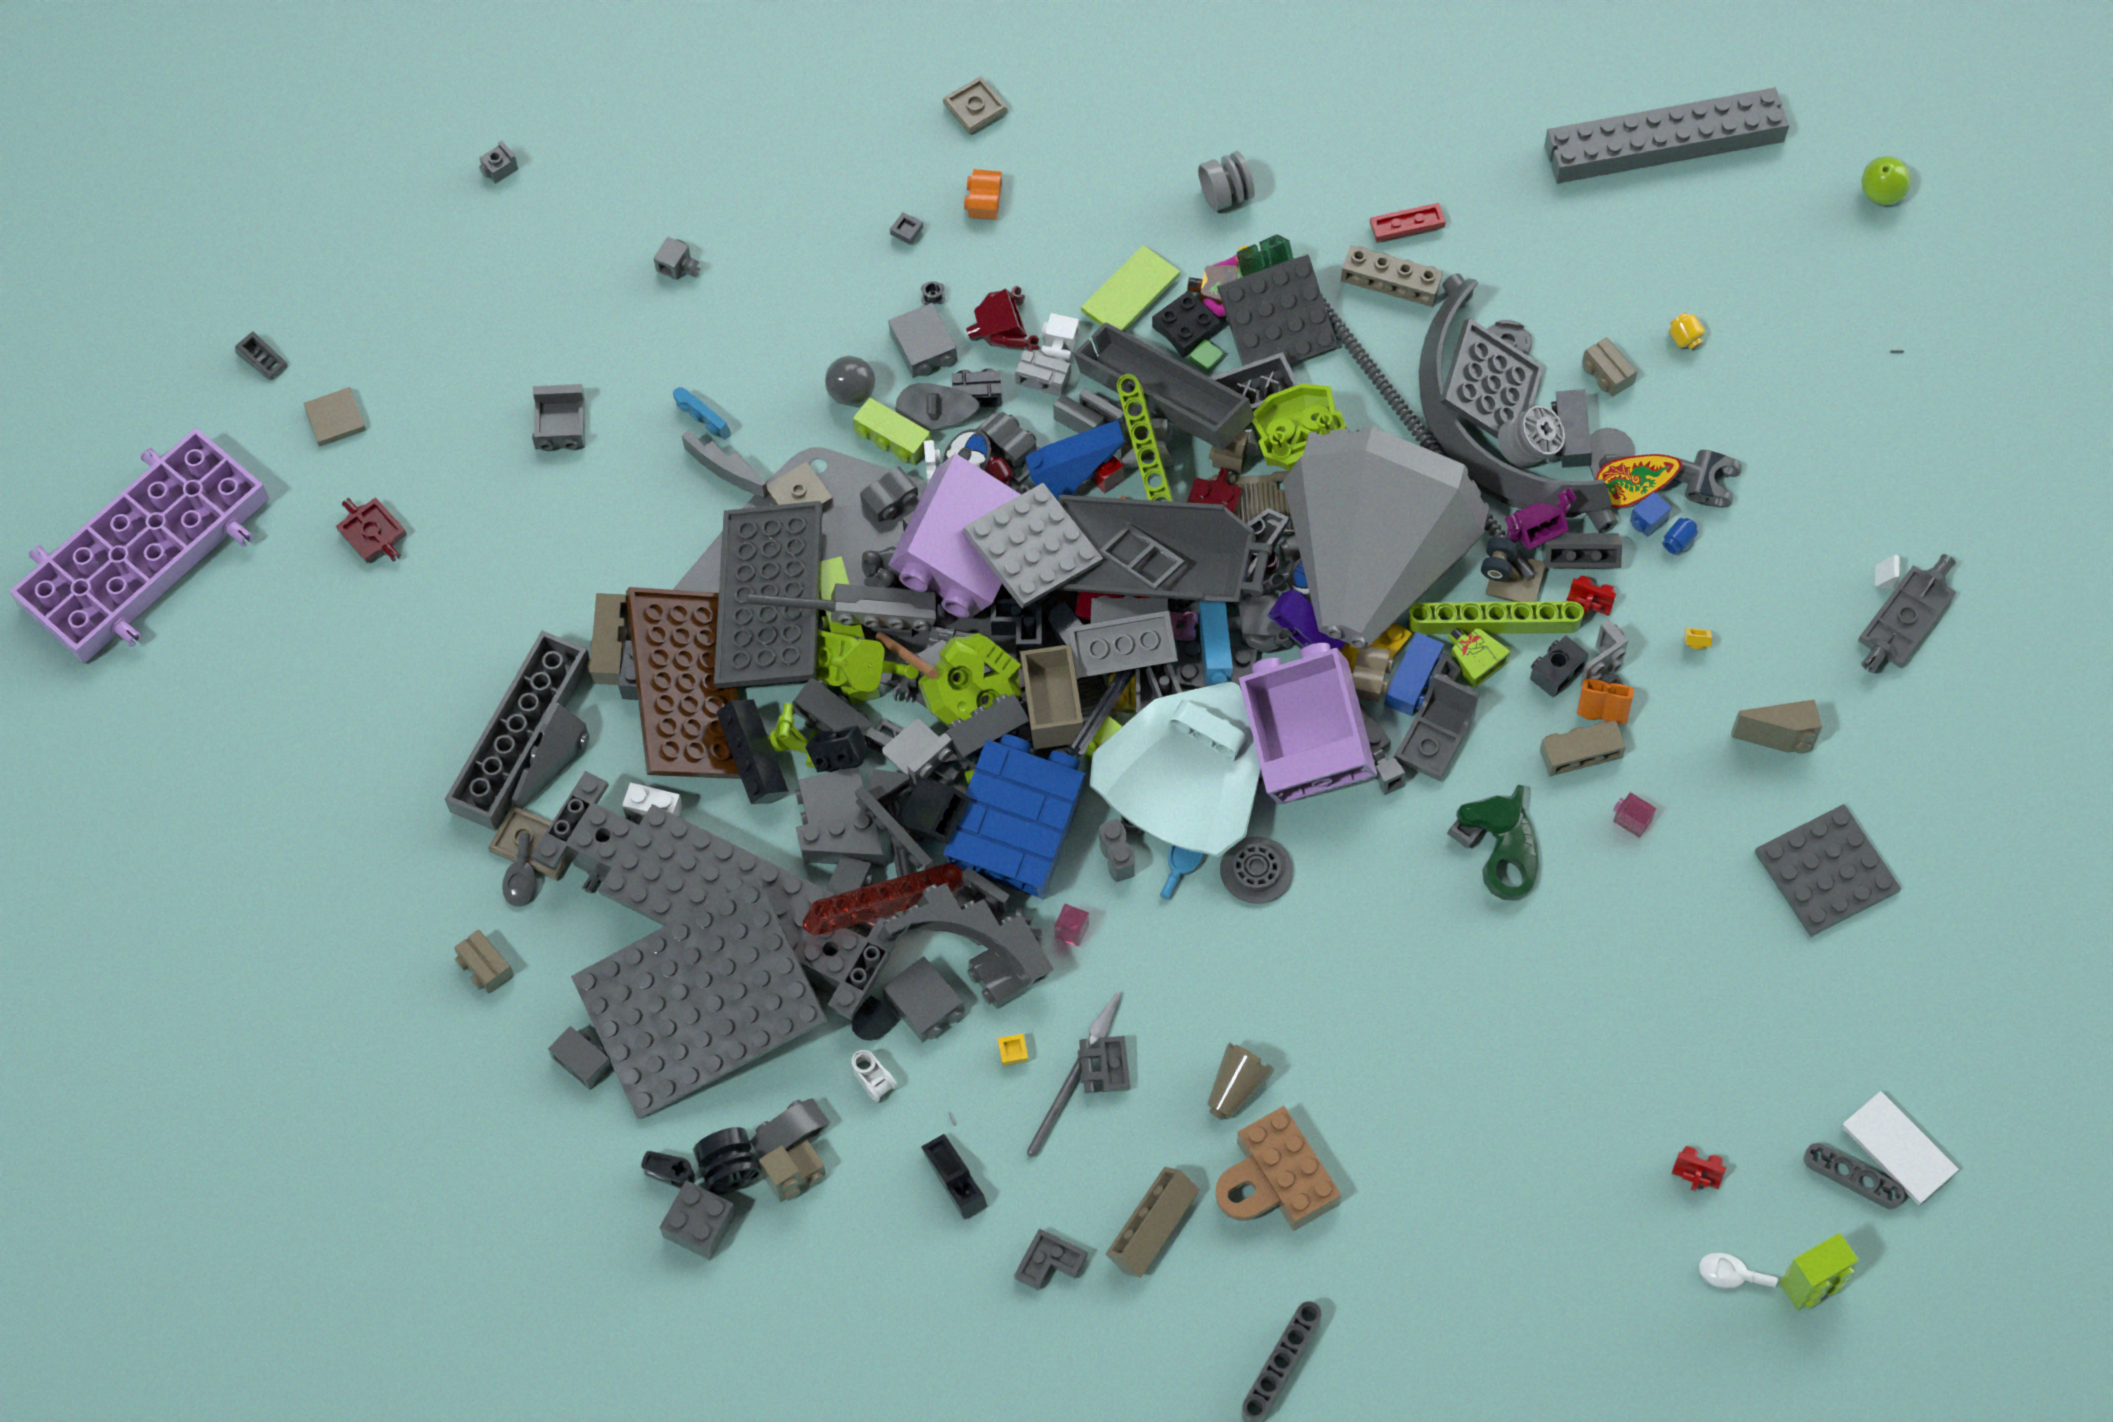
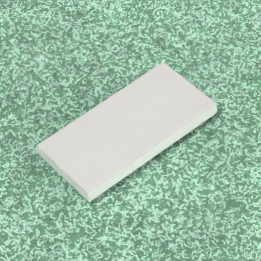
(1899, 1148)

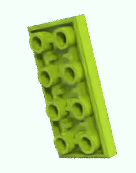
(1130, 289)

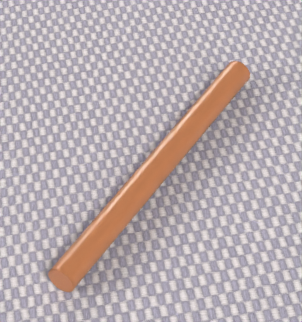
(906, 655)

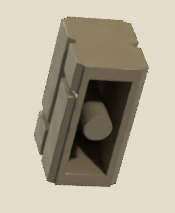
(1608, 367)
(483, 961)

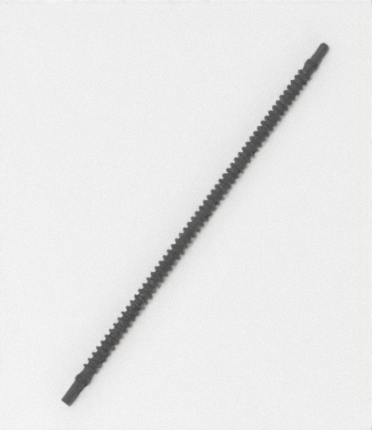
(1406, 415)

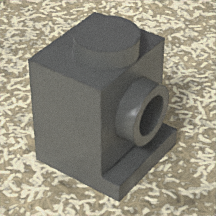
(498, 163)

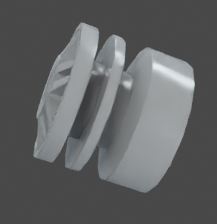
(1226, 181)
(1531, 436)

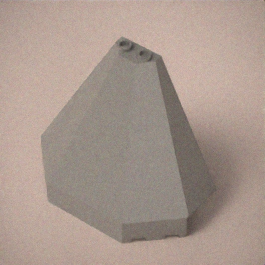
(1377, 526)

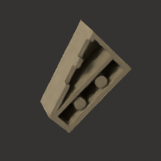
(609, 637)

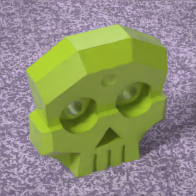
(1294, 414)
(967, 656)

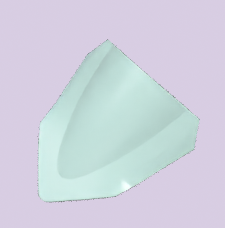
(1184, 769)

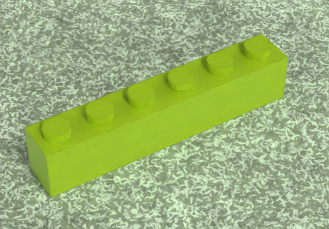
(833, 572)

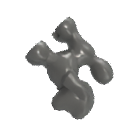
(876, 560)

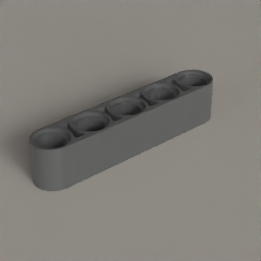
(1284, 1350)

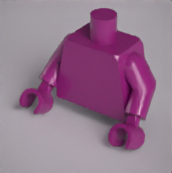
(1539, 521)

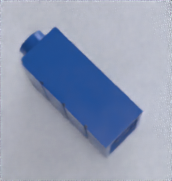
(1017, 815)

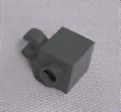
(674, 258)

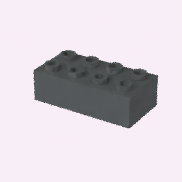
(1259, 379)

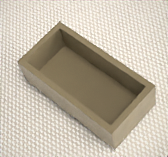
(1052, 695)

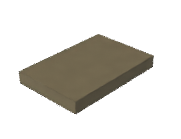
(508, 835)

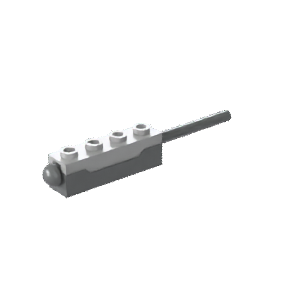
(868, 606)

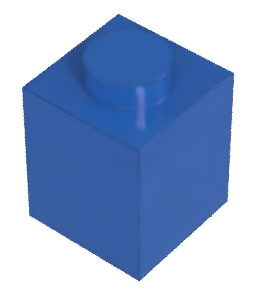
(1650, 514)

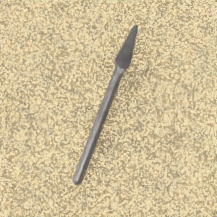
(1097, 1029)

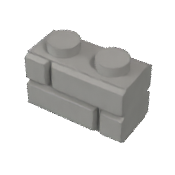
(1043, 372)

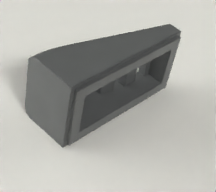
(253, 339)

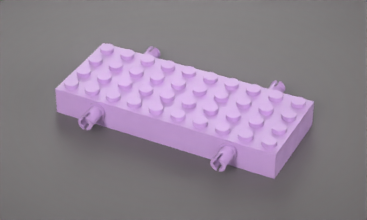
(139, 545)

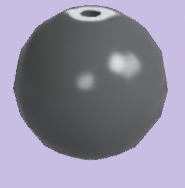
(850, 380)

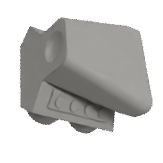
(1163, 435)

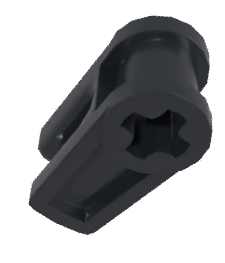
(665, 1167)

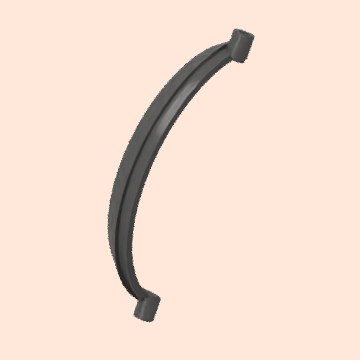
(1489, 473)

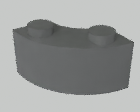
(790, 1128)

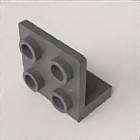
(978, 888)

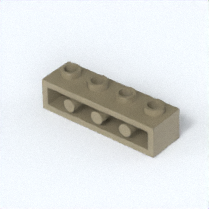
(1391, 275)
(1152, 1222)

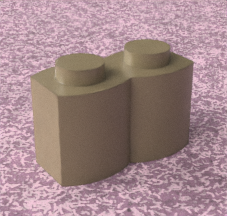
(1233, 455)
(1370, 673)

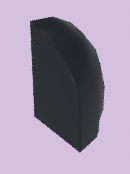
(872, 1019)

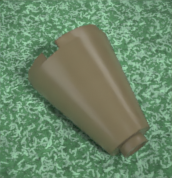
(1236, 1081)

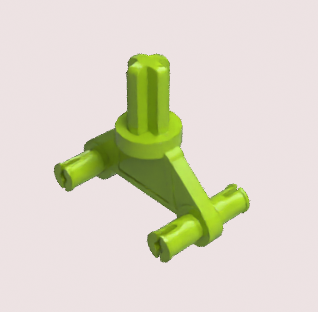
(787, 736)

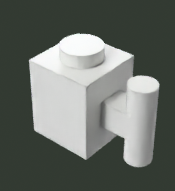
(1060, 336)

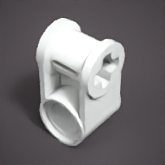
(876, 1078)

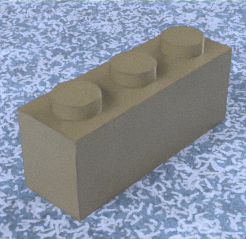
(1582, 747)

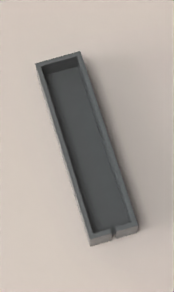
(1169, 386)

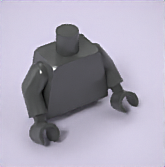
(1252, 620)

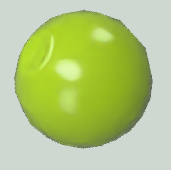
(1886, 180)

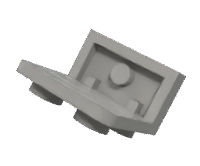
(1612, 647)
(918, 750)

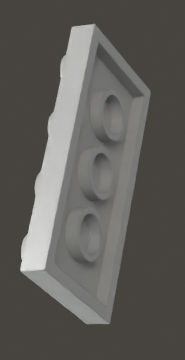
(1123, 644)

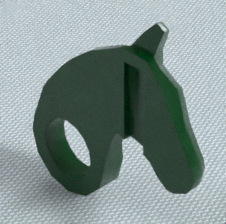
(1514, 840)

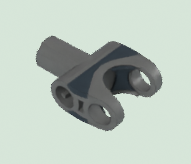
(1701, 478)

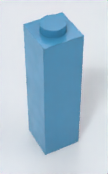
(1215, 642)

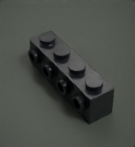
(752, 751)

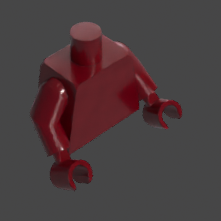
(1001, 321)

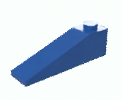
(1073, 459)

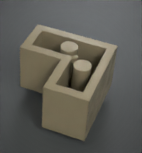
(792, 1170)

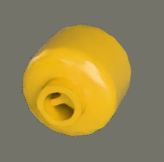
(1686, 331)

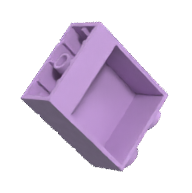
(1307, 724)

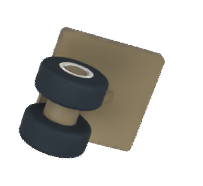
(1505, 578)

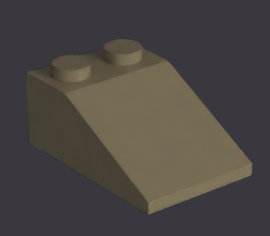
(1780, 727)

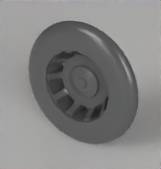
(1256, 868)

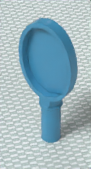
(1181, 863)

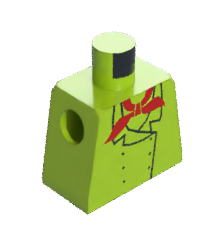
(1477, 655)

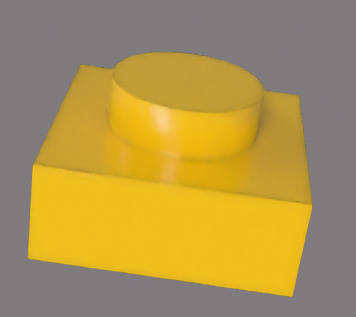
(1697, 638)
(1012, 1049)

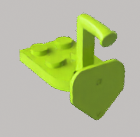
(855, 663)

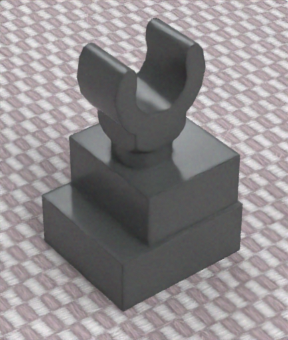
(1389, 773)

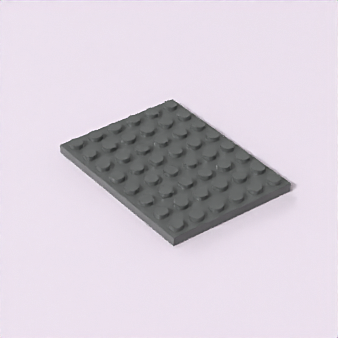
(698, 998)

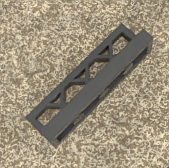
(941, 774)

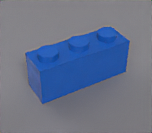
(1414, 674)

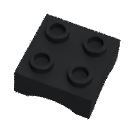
(1186, 323)

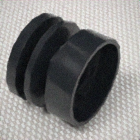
(727, 1160)

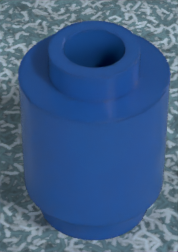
(1680, 536)

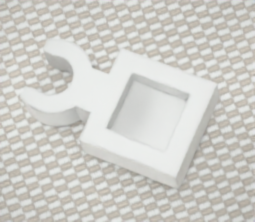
(932, 457)

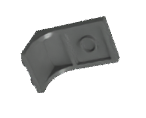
(1438, 727)

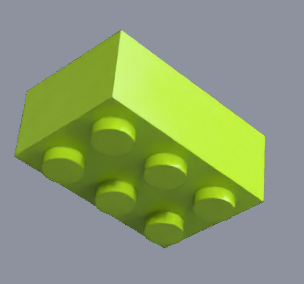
(1819, 1272)

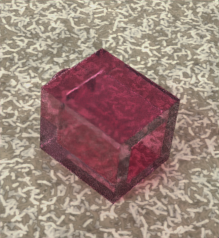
(1633, 814)
(1071, 925)

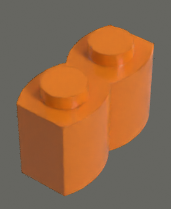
(984, 194)
(1605, 701)

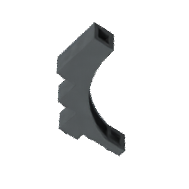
(1009, 939)

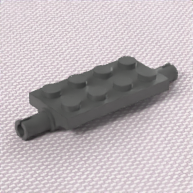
(1907, 615)

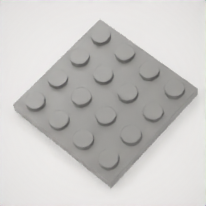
(1032, 545)

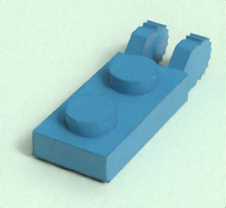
(700, 411)

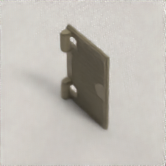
(1259, 494)

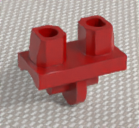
(1591, 596)
(1697, 1170)

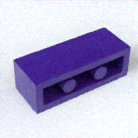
(1297, 614)

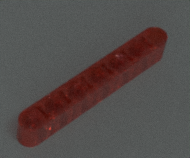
(877, 899)

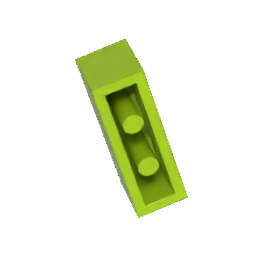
(891, 431)

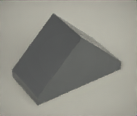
(889, 786)

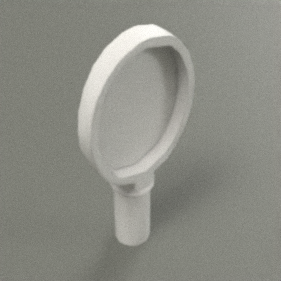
(1729, 1272)

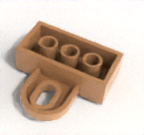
(1281, 1171)

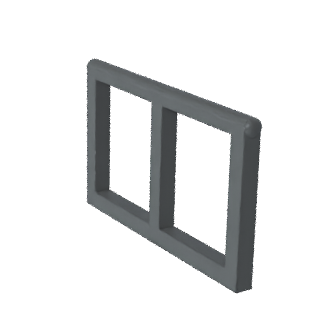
(1152, 546)

